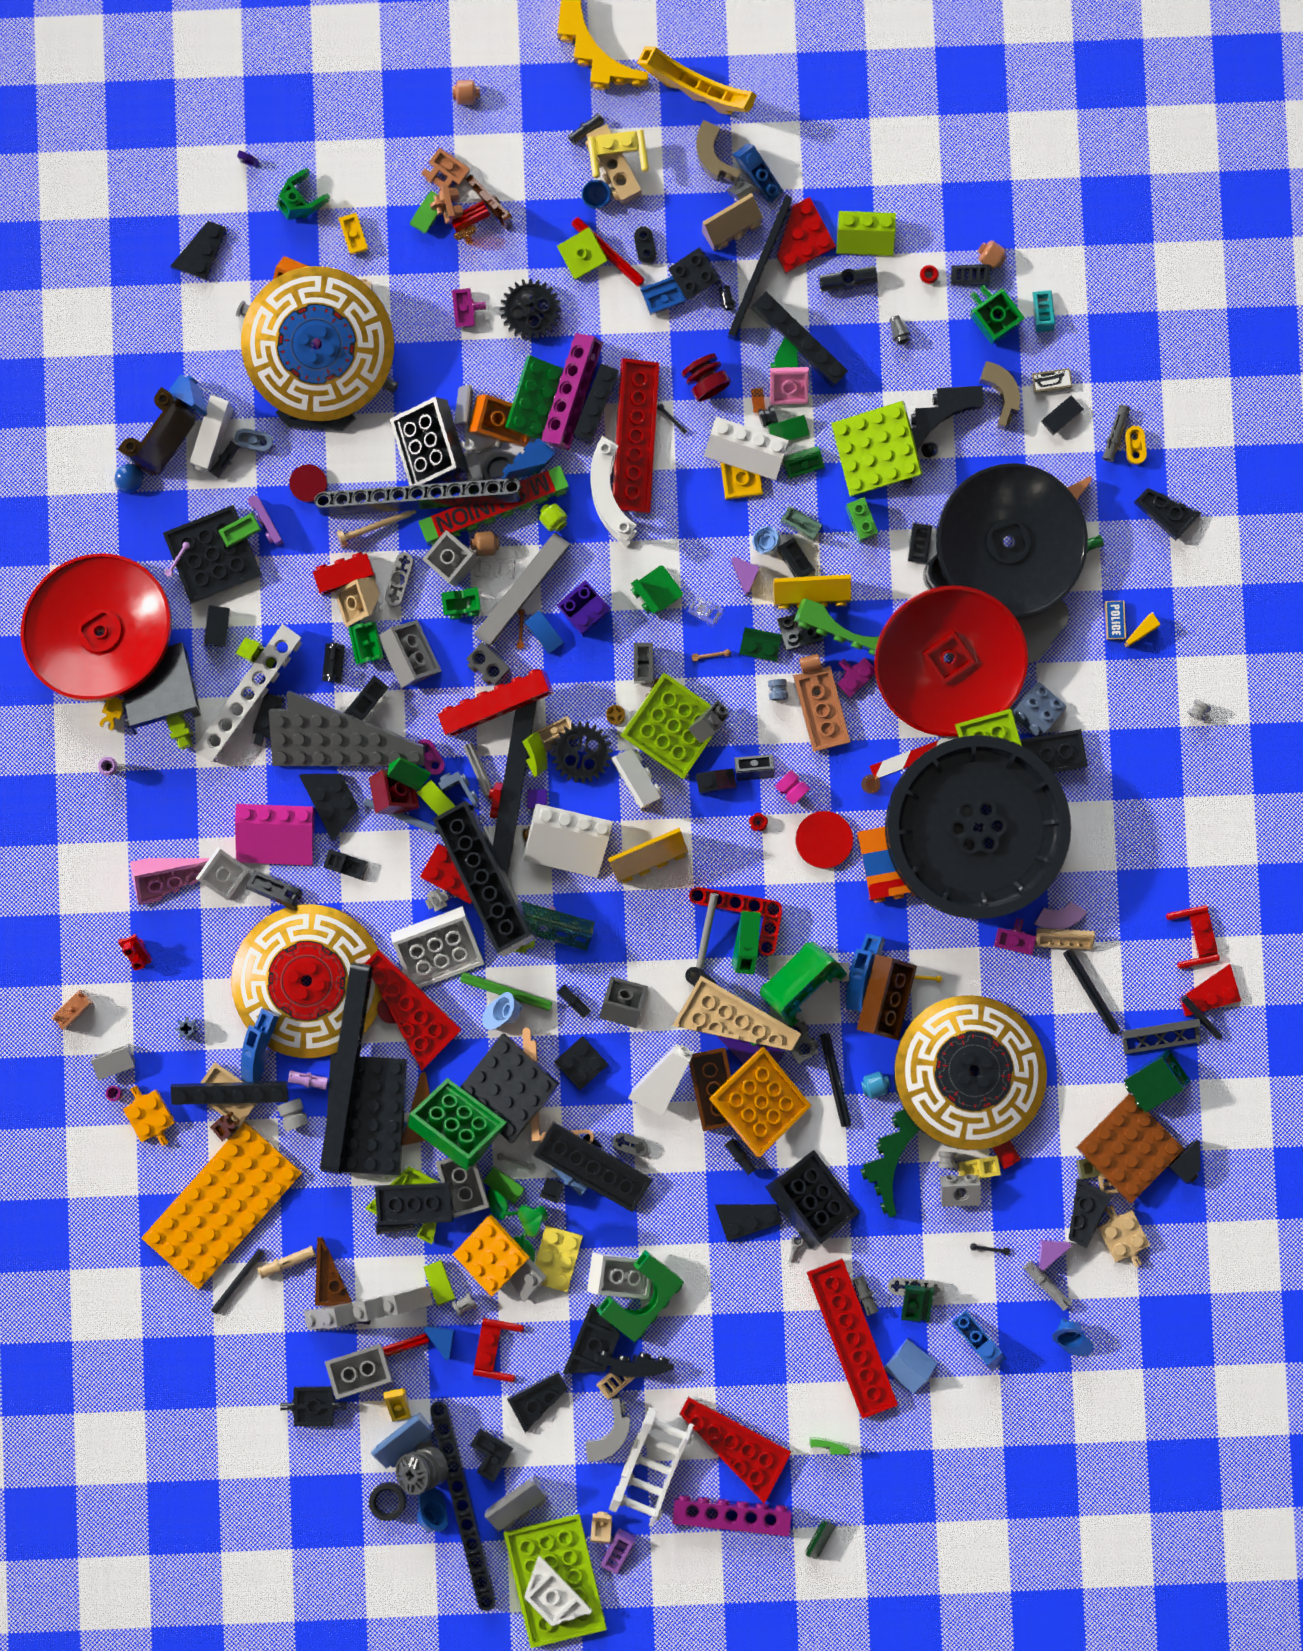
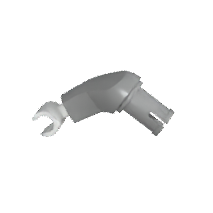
(474, 466)

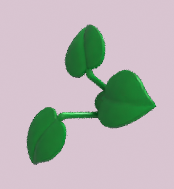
(530, 1219)

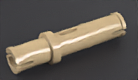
(278, 1266)

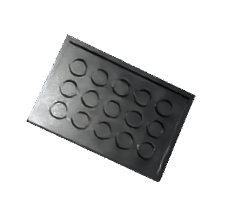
(376, 1116)

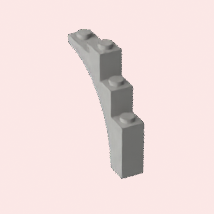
(368, 1309)

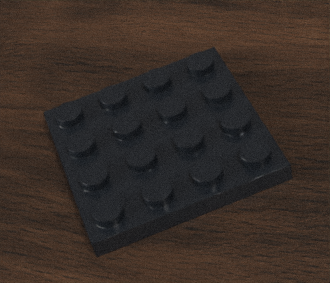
(208, 563)
(510, 1085)

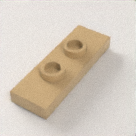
(1064, 938)

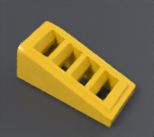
(1147, 626)

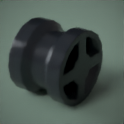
(767, 416)

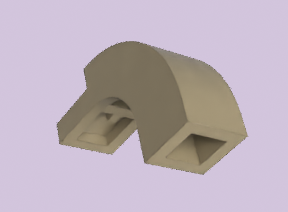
(712, 166)
(1005, 384)

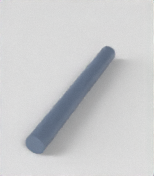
(406, 818)

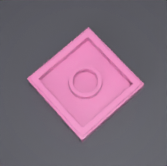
(789, 385)

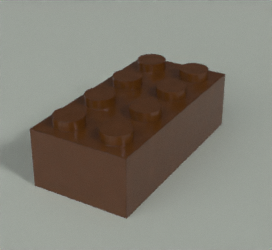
(886, 997)
(708, 1074)

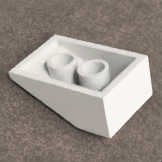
(617, 1277)

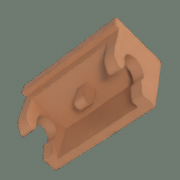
(72, 1010)

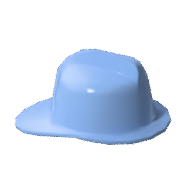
(501, 1011)

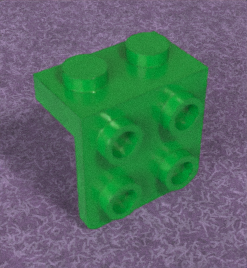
(656, 590)

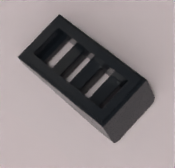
(970, 268)
(928, 527)

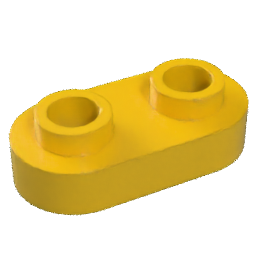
(1137, 445)

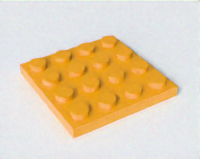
(760, 1102)

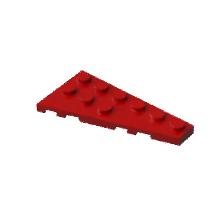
(416, 1015)
(746, 1452)

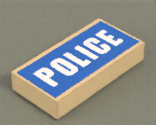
(1115, 620)

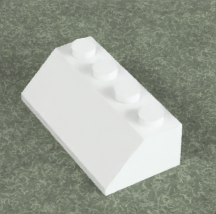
(746, 448)

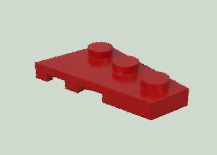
(1214, 992)

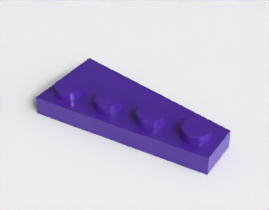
(745, 1050)

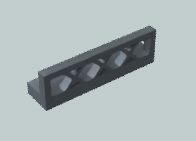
(1163, 1028)

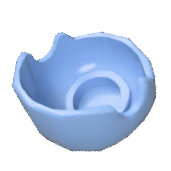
(766, 540)

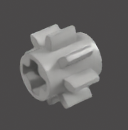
(437, 900)

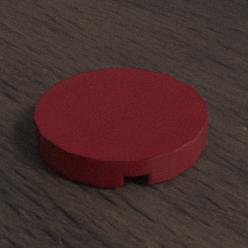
(307, 482)

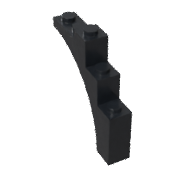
(948, 403)

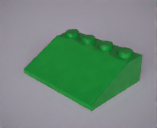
(456, 1124)

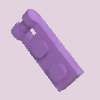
(264, 520)

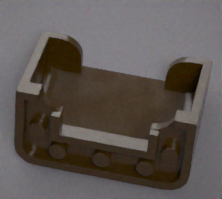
(163, 437)

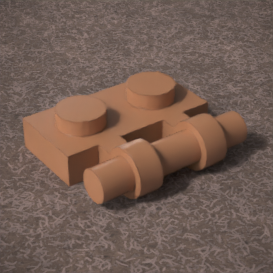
(448, 166)

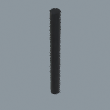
(237, 1281)

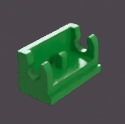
(365, 643)

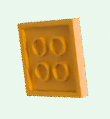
(491, 1255)

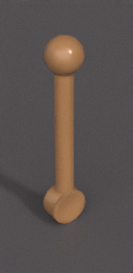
(695, 657)

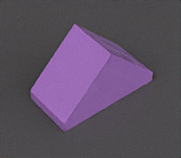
(745, 573)
(1049, 1251)

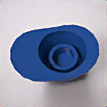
(1072, 1338)
(432, 1511)

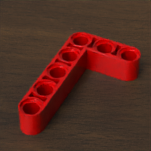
(745, 901)

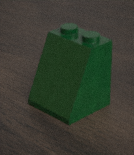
(1157, 1081)

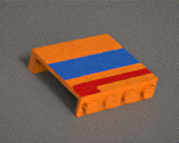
(879, 870)

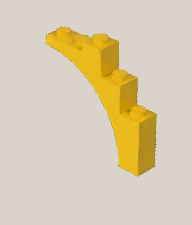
(587, 52)
(697, 87)

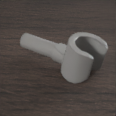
(794, 1249)

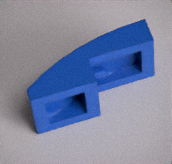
(543, 632)

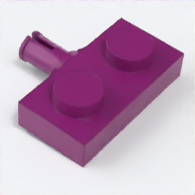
(465, 308)
(855, 676)
(1015, 939)

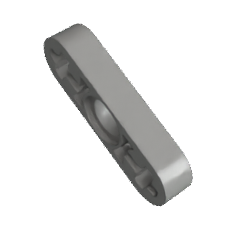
(408, 567)
(901, 1280)

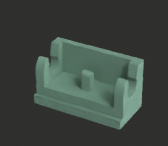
(801, 523)

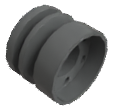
(421, 1470)

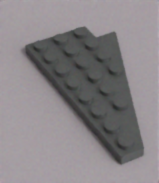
(323, 736)

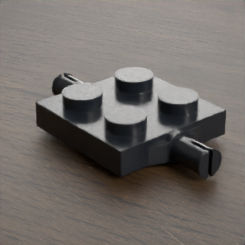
(313, 1406)

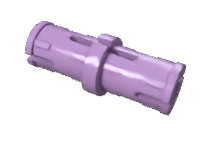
(308, 1080)

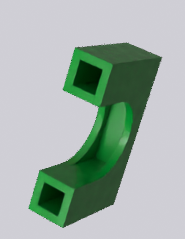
(634, 1322)

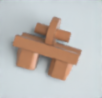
(443, 204)

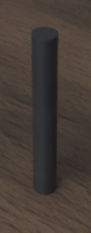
(1199, 1015)

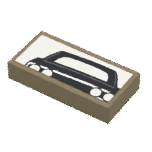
(1051, 380)

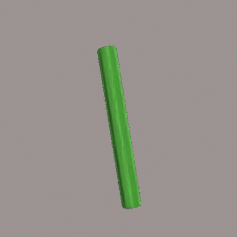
(500, 989)

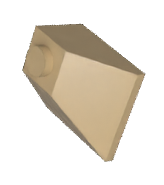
(357, 599)

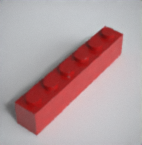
(495, 703)

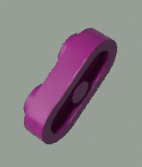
(431, 757)

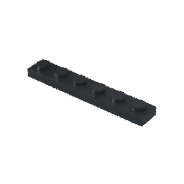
(229, 1092)

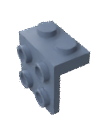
(1038, 710)
(449, 781)

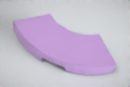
(1060, 918)

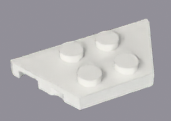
(553, 1596)

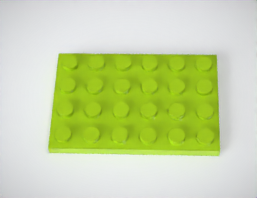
(565, 1549)

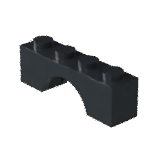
(595, 403)

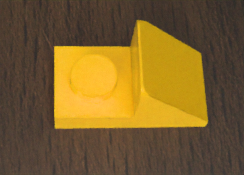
(397, 1404)

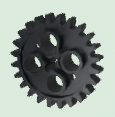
(521, 323)
(599, 754)

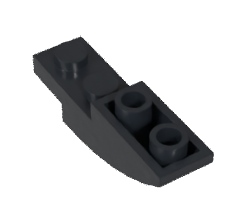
(367, 698)
(640, 1366)

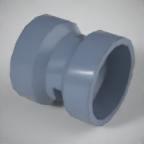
(777, 687)

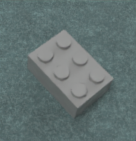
(467, 1187)

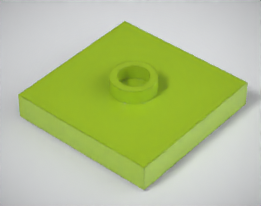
(582, 253)

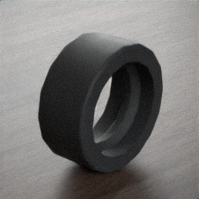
(491, 459)
(382, 1515)

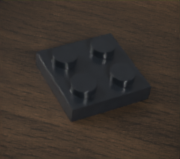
(581, 1063)

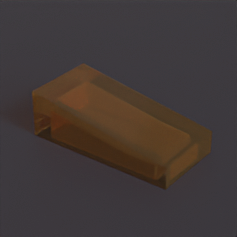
(757, 399)

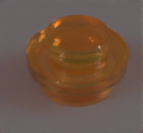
(870, 784)

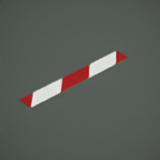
(904, 760)

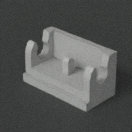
(113, 1062)

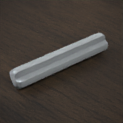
(478, 768)

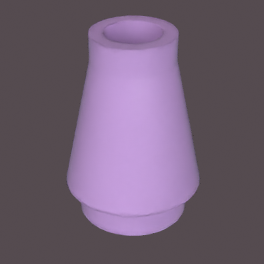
(103, 766)

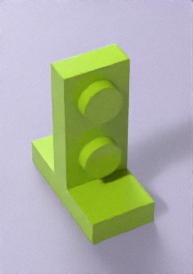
(251, 651)

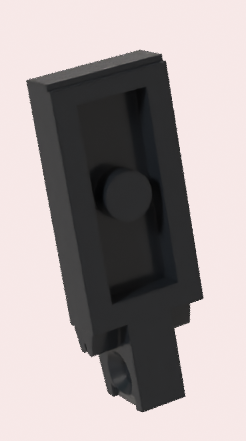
(262, 724)

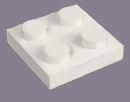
(222, 873)

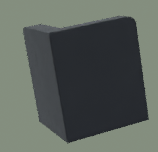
(552, 1190)

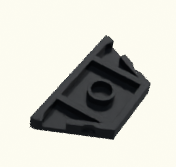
(331, 799)
(594, 1336)

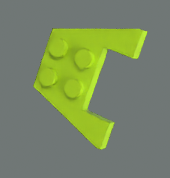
(413, 1176)

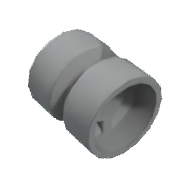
(292, 1114)

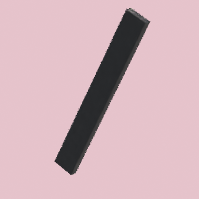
(760, 267)

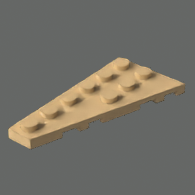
(726, 1015)

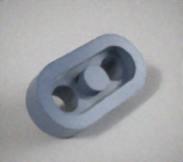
(254, 440)

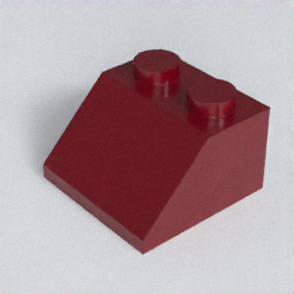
(390, 795)

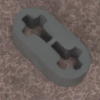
(632, 1139)

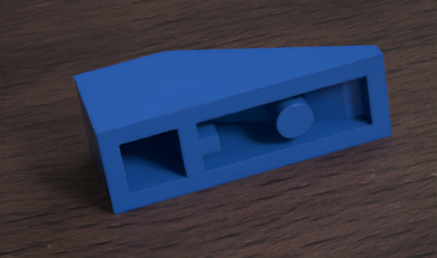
(189, 394)

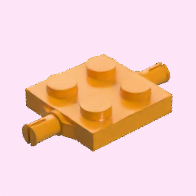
(149, 1115)

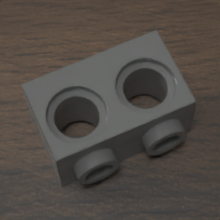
(491, 661)
(643, 663)
(804, 1038)

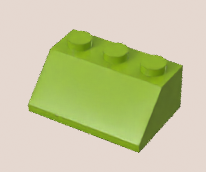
(865, 233)

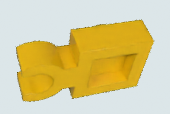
(113, 709)

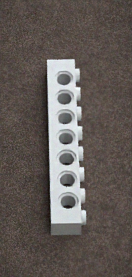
(204, 745)

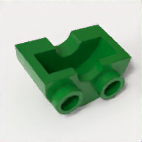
(461, 603)

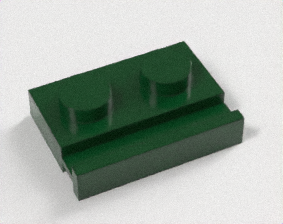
(760, 644)
(917, 1303)

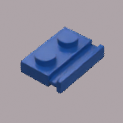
(662, 295)

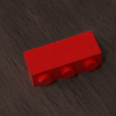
(342, 572)

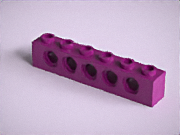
(572, 391)
(740, 1523)

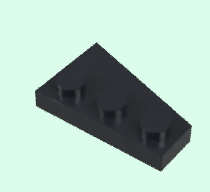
(201, 251)
(1169, 515)
(1087, 1212)
(746, 1218)
(536, 1399)

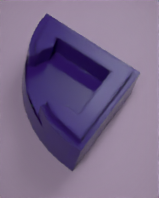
(247, 159)

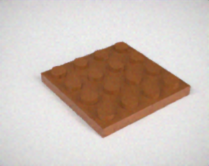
(1129, 1148)

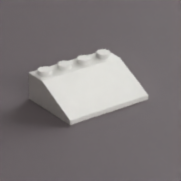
(567, 840)
(437, 948)

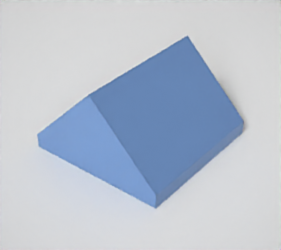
(910, 1366)

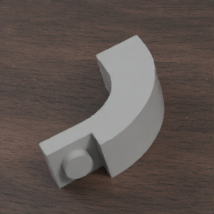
(606, 1446)

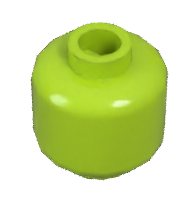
(553, 517)

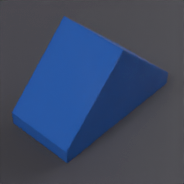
(441, 1338)

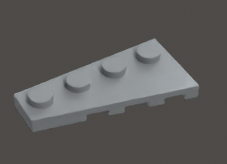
(527, 1279)

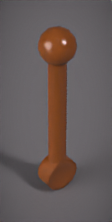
(520, 644)

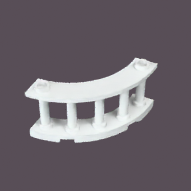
(607, 509)
(636, 1457)

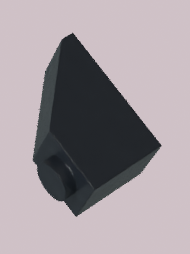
(715, 781)
(1187, 1163)

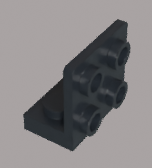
(694, 273)

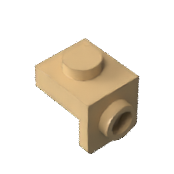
(601, 1528)

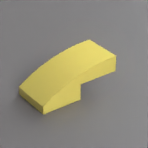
(983, 1167)

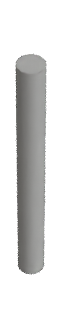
(707, 930)

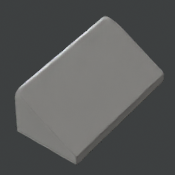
(463, 405)

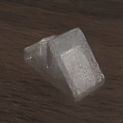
(706, 611)

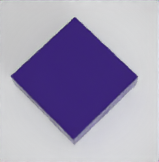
(536, 796)

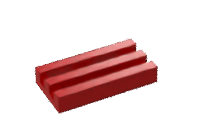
(471, 216)

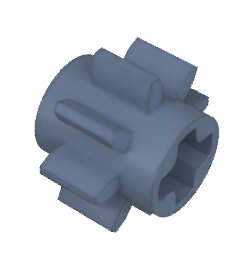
(184, 1024)

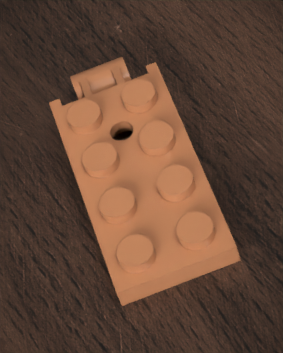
(821, 712)

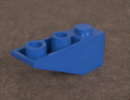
(758, 172)
(531, 462)
(979, 1340)

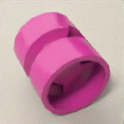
(792, 787)

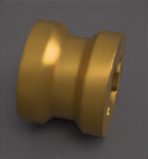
(614, 712)

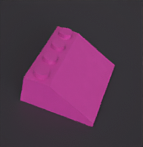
(274, 834)

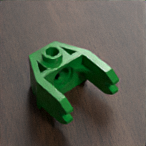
(293, 204)

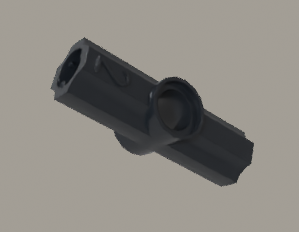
(860, 277)

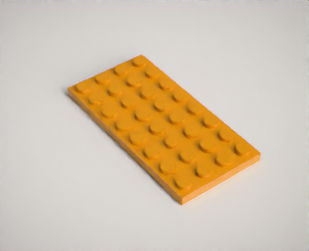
(221, 1205)

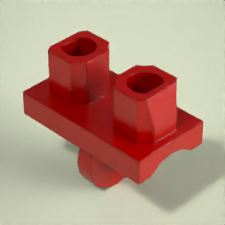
(135, 951)

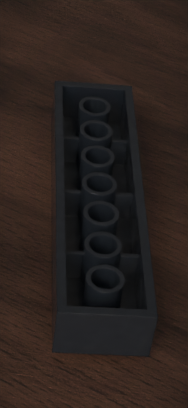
(484, 878)

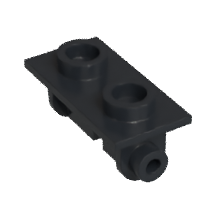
(333, 662)

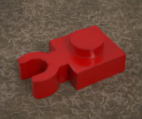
(495, 795)

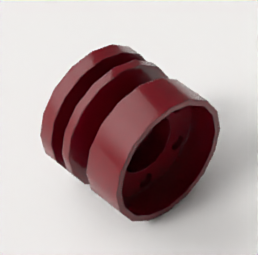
(704, 375)

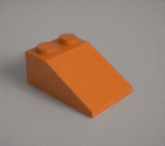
(490, 419)

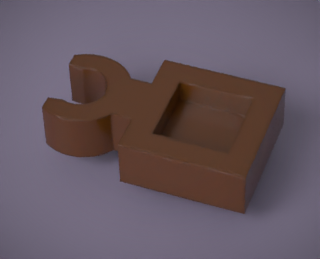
(224, 1126)

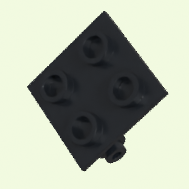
(796, 636)

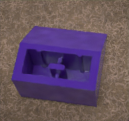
(583, 608)

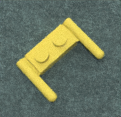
(617, 144)

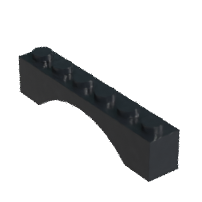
(779, 319)

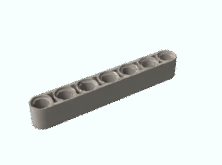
(522, 589)

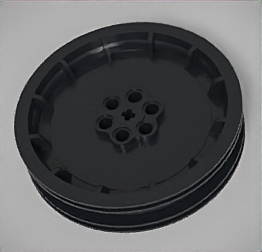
(1021, 797)

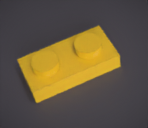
(353, 234)

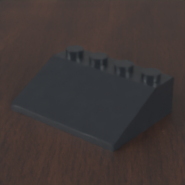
(427, 439)
(812, 1199)

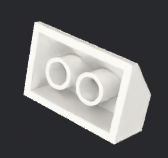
(637, 778)

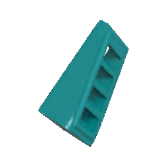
(1043, 323)

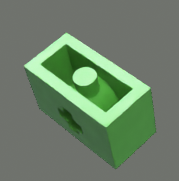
(861, 520)

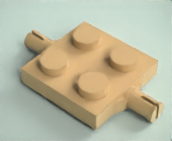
(1123, 1236)

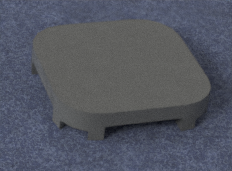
(1043, 628)

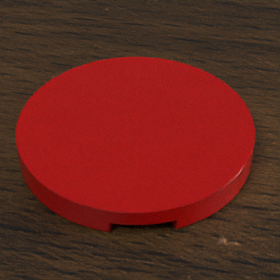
(824, 839)

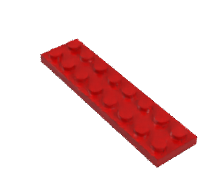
(635, 435)
(852, 1338)

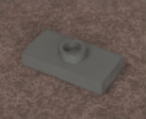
(740, 190)

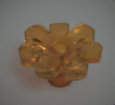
(466, 234)

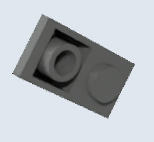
(709, 721)

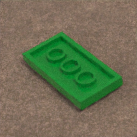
(534, 397)

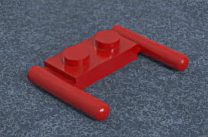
(1202, 934)
(488, 1349)

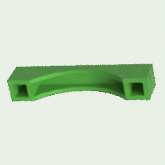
(815, 616)

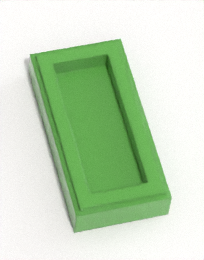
(240, 530)

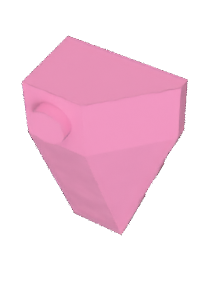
(161, 876)

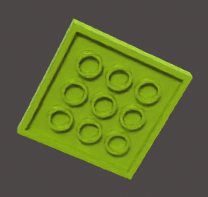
(877, 448)
(663, 726)

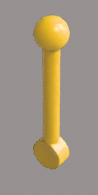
(938, 978)

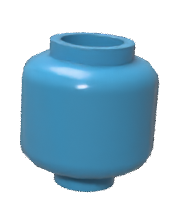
(875, 1085)

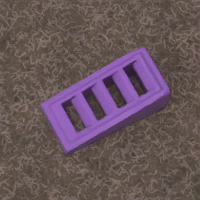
(628, 1543)

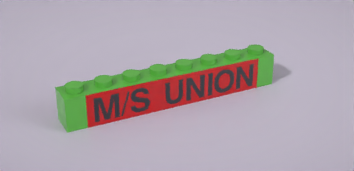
(463, 518)

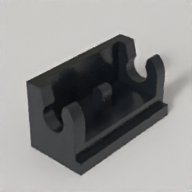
(795, 558)
(216, 626)

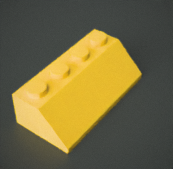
(820, 589)

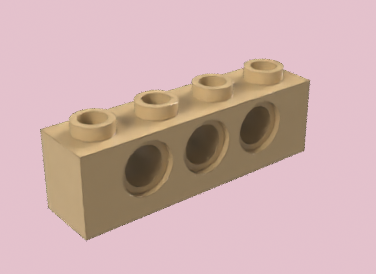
(630, 189)

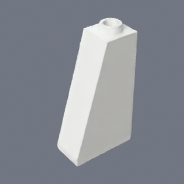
(211, 433)
(660, 1083)

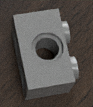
(968, 1196)

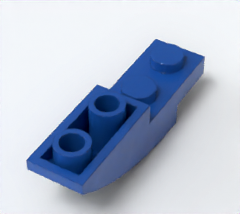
(861, 971)
(254, 1051)

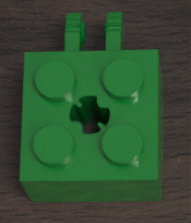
(996, 304)

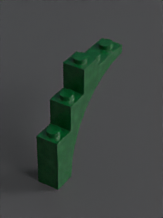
(883, 1168)

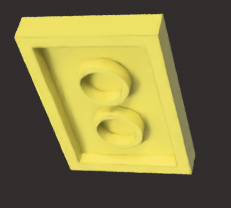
(558, 1257)

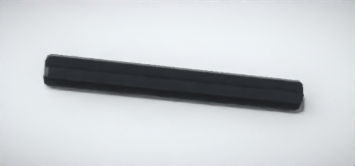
(1091, 991)
(835, 1080)

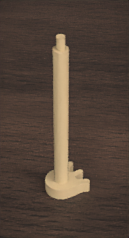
(343, 537)

